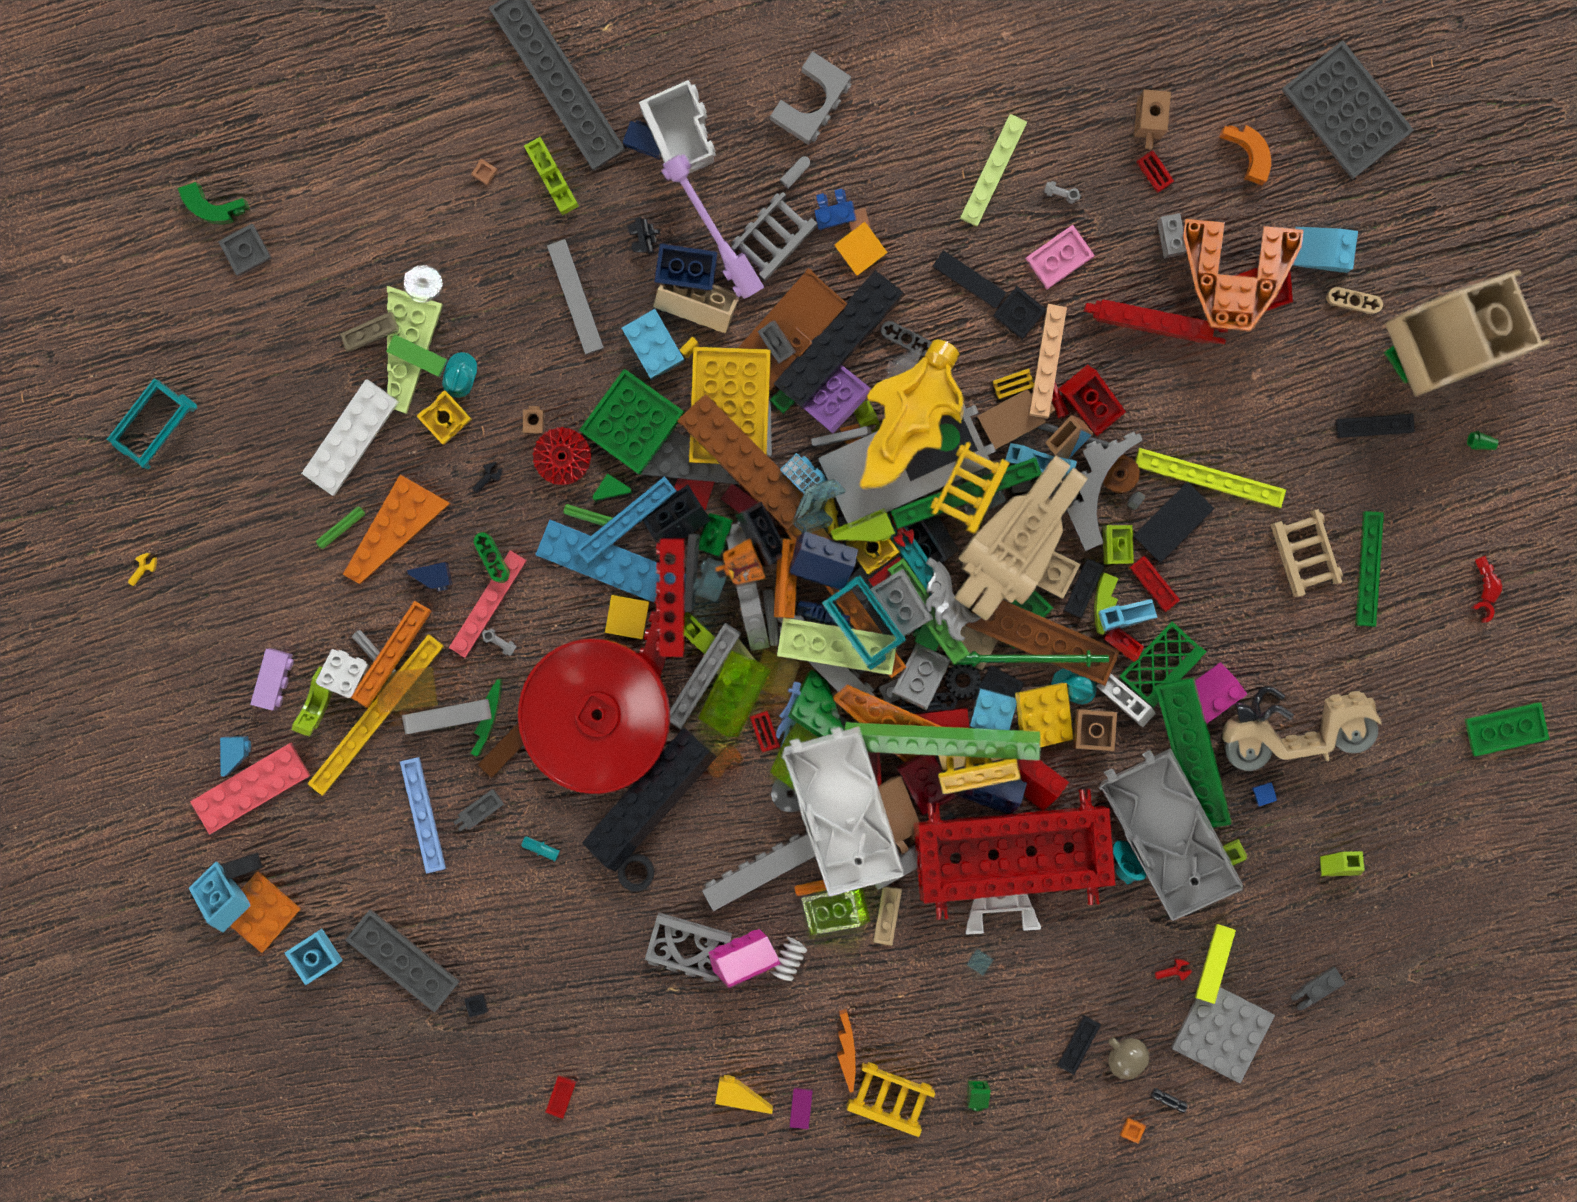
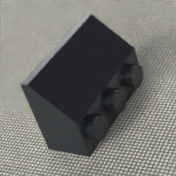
(677, 516)
(762, 532)
(934, 538)

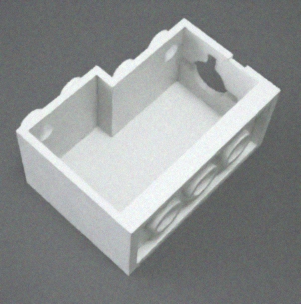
(678, 125)

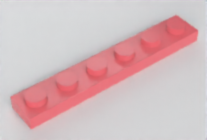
(486, 607)

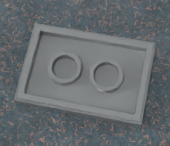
(902, 602)
(921, 676)

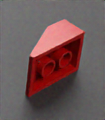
(1092, 399)

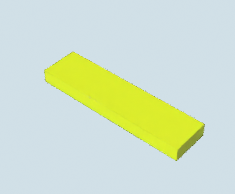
(1215, 964)

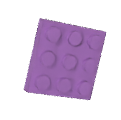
(837, 399)

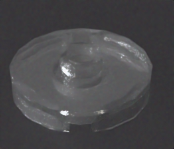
(426, 291)

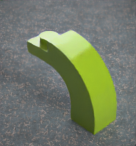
(313, 709)

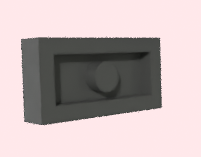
(776, 341)

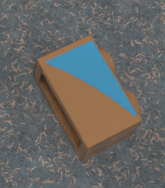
(1069, 437)

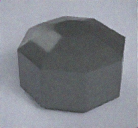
(1135, 500)

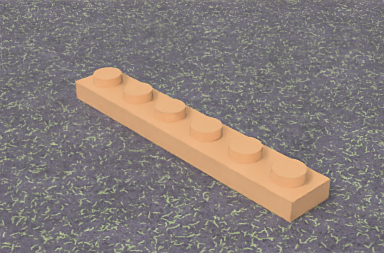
(1047, 361)

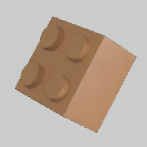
(1094, 729)

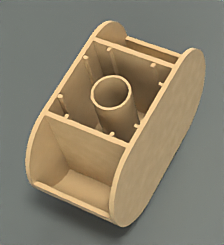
(1464, 333)

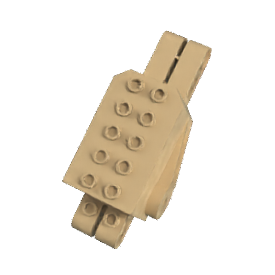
(1017, 542)

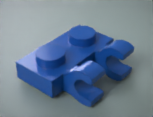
(834, 215)

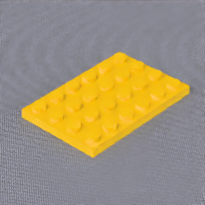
(738, 385)

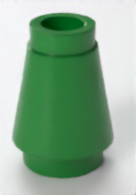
(1481, 441)

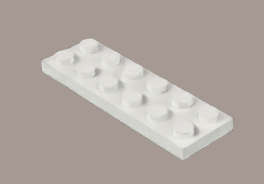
(350, 437)

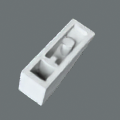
(1127, 700)

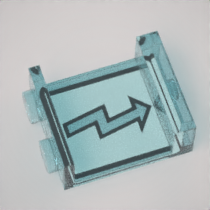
(810, 511)

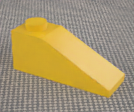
(737, 1095)

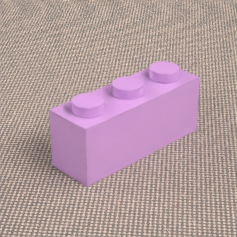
(272, 679)

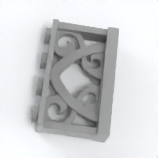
(673, 924)

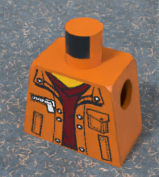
(741, 564)

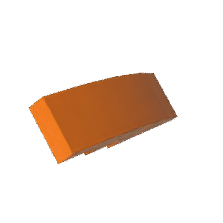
(847, 1055)

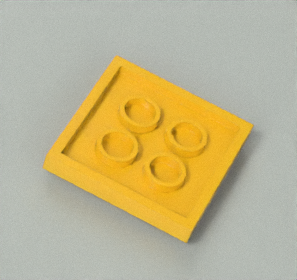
(1046, 711)

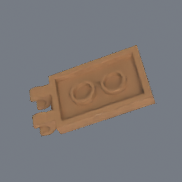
(1010, 420)
(899, 811)

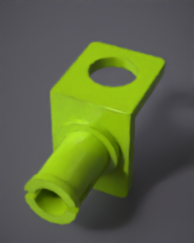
(866, 416)

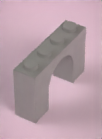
(806, 125)

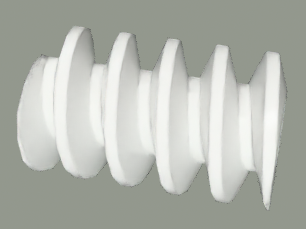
(789, 960)

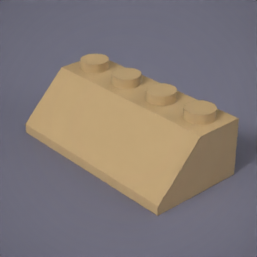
(698, 305)

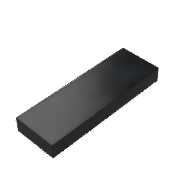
(1083, 588)
(1078, 1044)

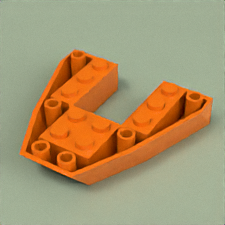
(1238, 300)

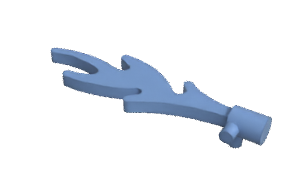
(786, 722)

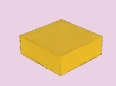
(687, 349)

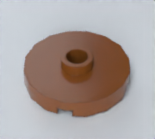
(1130, 477)

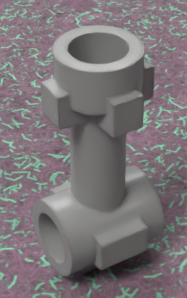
(1071, 195)
(490, 635)

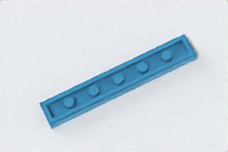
(626, 520)

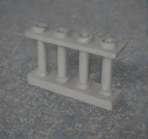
(792, 241)

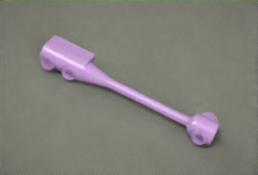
(736, 266)

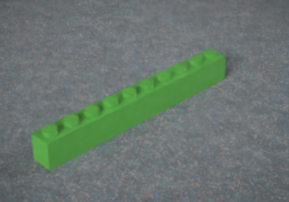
(949, 741)

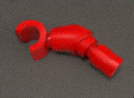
(1491, 588)

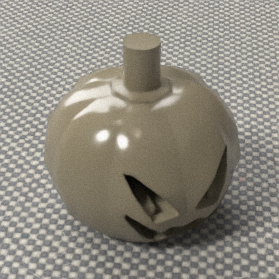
(1127, 1058)

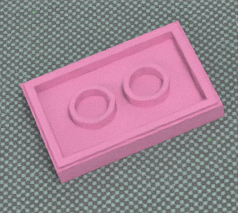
(1059, 257)

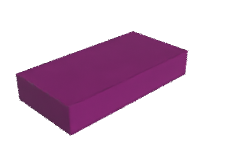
(801, 1108)

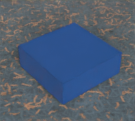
(1264, 793)

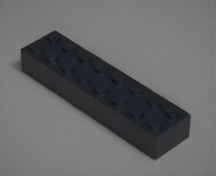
(649, 800)

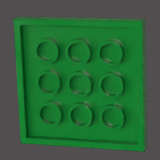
(632, 421)

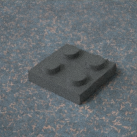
(245, 249)

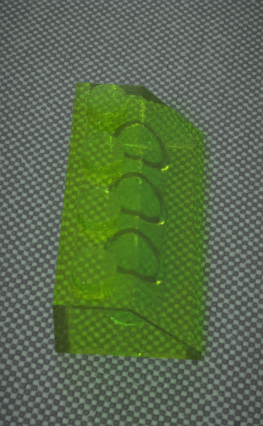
(734, 694)

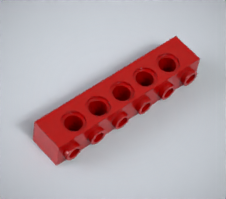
(677, 548)

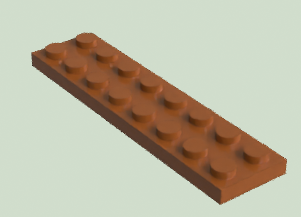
(742, 459)
(1044, 637)

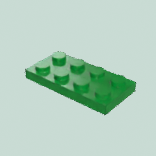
(1506, 729)

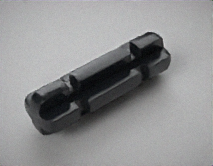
(1169, 1100)

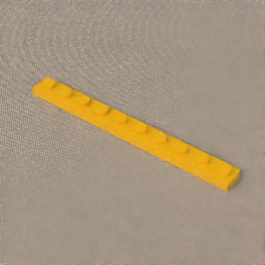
(368, 723)

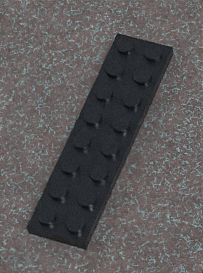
(839, 340)

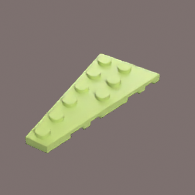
(417, 325)

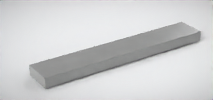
(575, 296)
(703, 675)

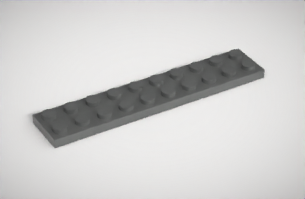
(558, 81)

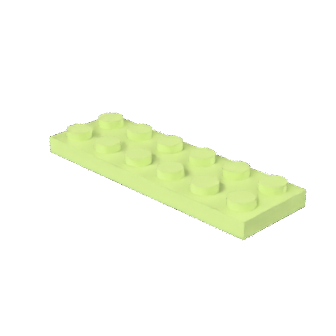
(830, 646)

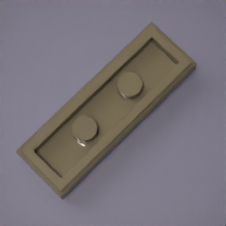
(369, 332)

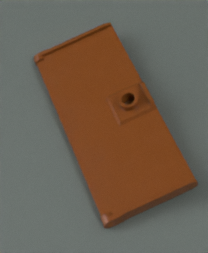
(801, 316)

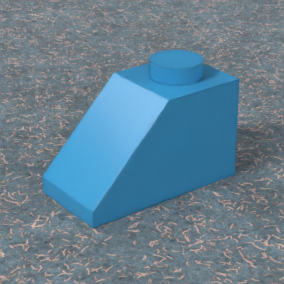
(233, 752)

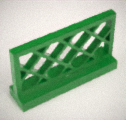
(1177, 673)

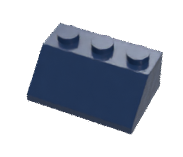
(686, 267)
(822, 560)
(1001, 797)

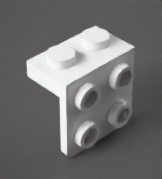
(342, 673)

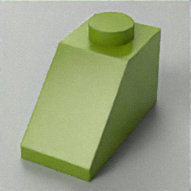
(697, 633)

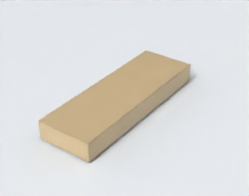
(887, 915)

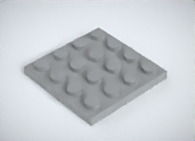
(1223, 1033)

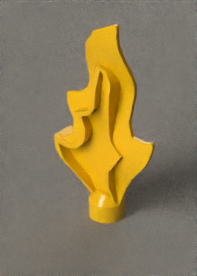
(912, 413)

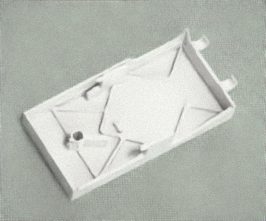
(843, 811)

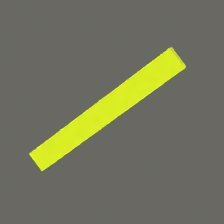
(1210, 478)

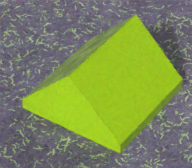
(1118, 544)

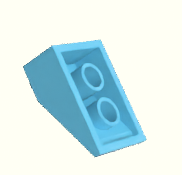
(1327, 249)
(219, 898)

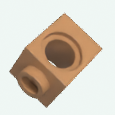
(533, 429)

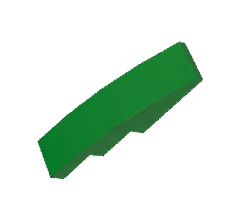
(485, 726)

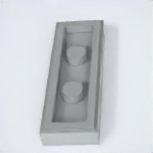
(842, 436)

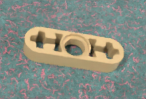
(1342, 292)

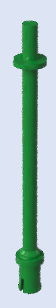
(974, 658)

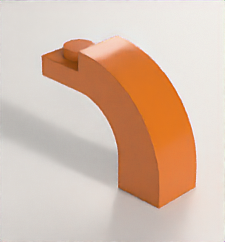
(1256, 148)

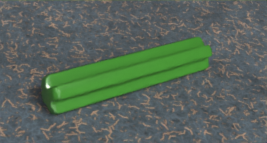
(586, 515)
(340, 527)

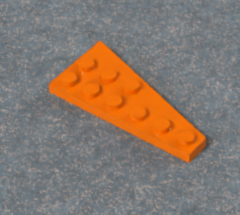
(397, 522)
(873, 710)

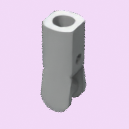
(795, 172)

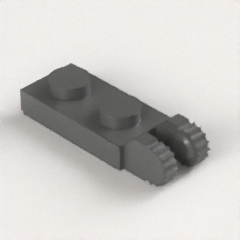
(1319, 987)

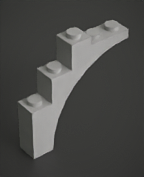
(1100, 460)
(749, 600)

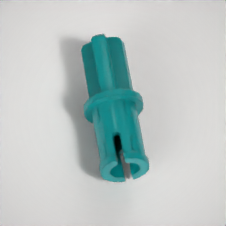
(540, 848)

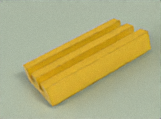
(998, 389)

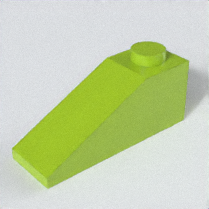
(867, 528)

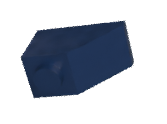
(641, 140)
(433, 576)

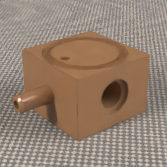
(1152, 126)

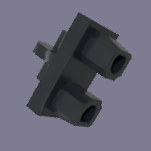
(646, 235)

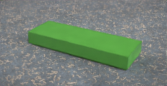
(416, 355)

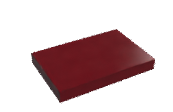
(923, 781)

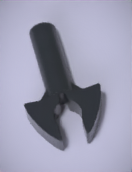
(487, 477)

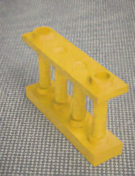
(979, 503)
(977, 776)
(876, 1112)

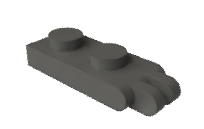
(479, 810)

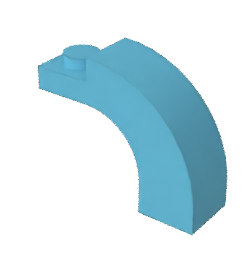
(1021, 453)

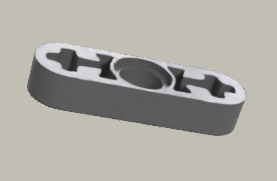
(891, 336)

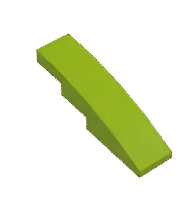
(551, 176)

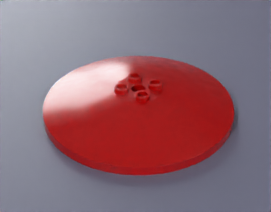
(560, 722)

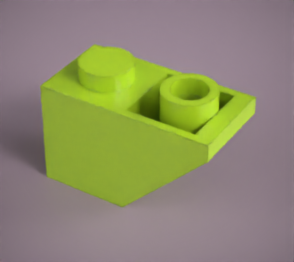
(1342, 864)

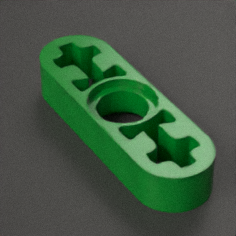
(499, 562)

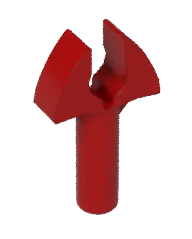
(901, 531)
(1174, 970)

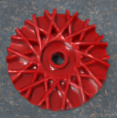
(576, 456)

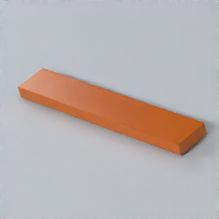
(391, 654)

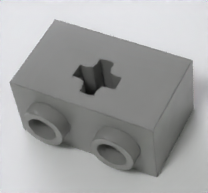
(1171, 235)

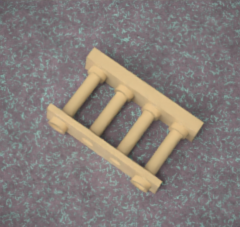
(1287, 549)

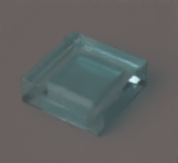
(979, 962)

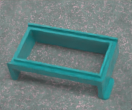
(186, 405)
(877, 659)

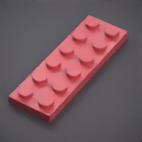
(250, 788)

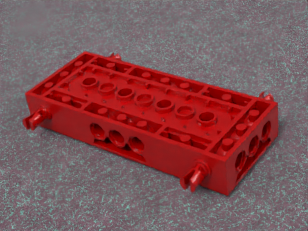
(1013, 871)

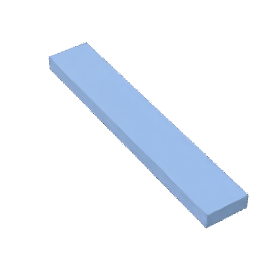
(422, 815)

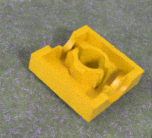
(430, 419)
(869, 561)

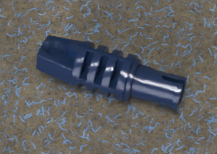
(818, 613)

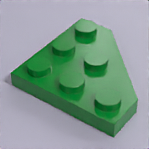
(815, 707)

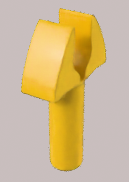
(142, 568)

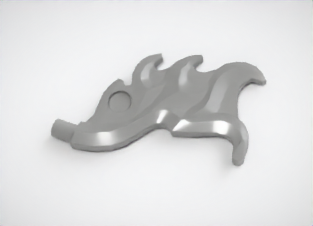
(944, 603)

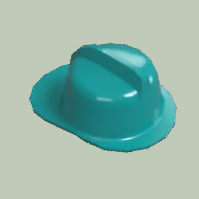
(459, 374)
(1080, 689)
(1127, 865)

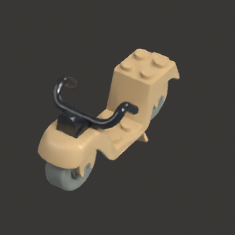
(1345, 722)

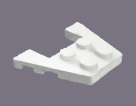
(1001, 904)

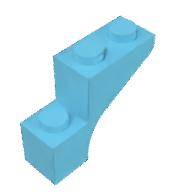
(1127, 615)

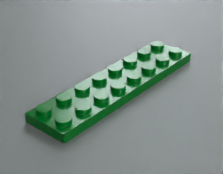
(1193, 746)

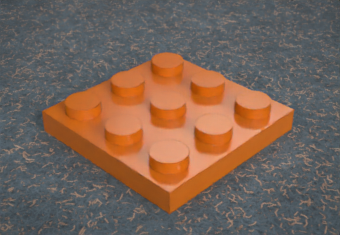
(267, 915)

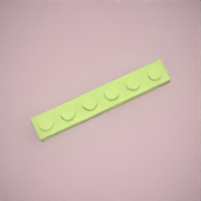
(993, 170)

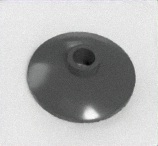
(780, 797)

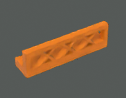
(785, 583)

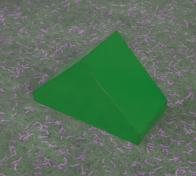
(610, 488)

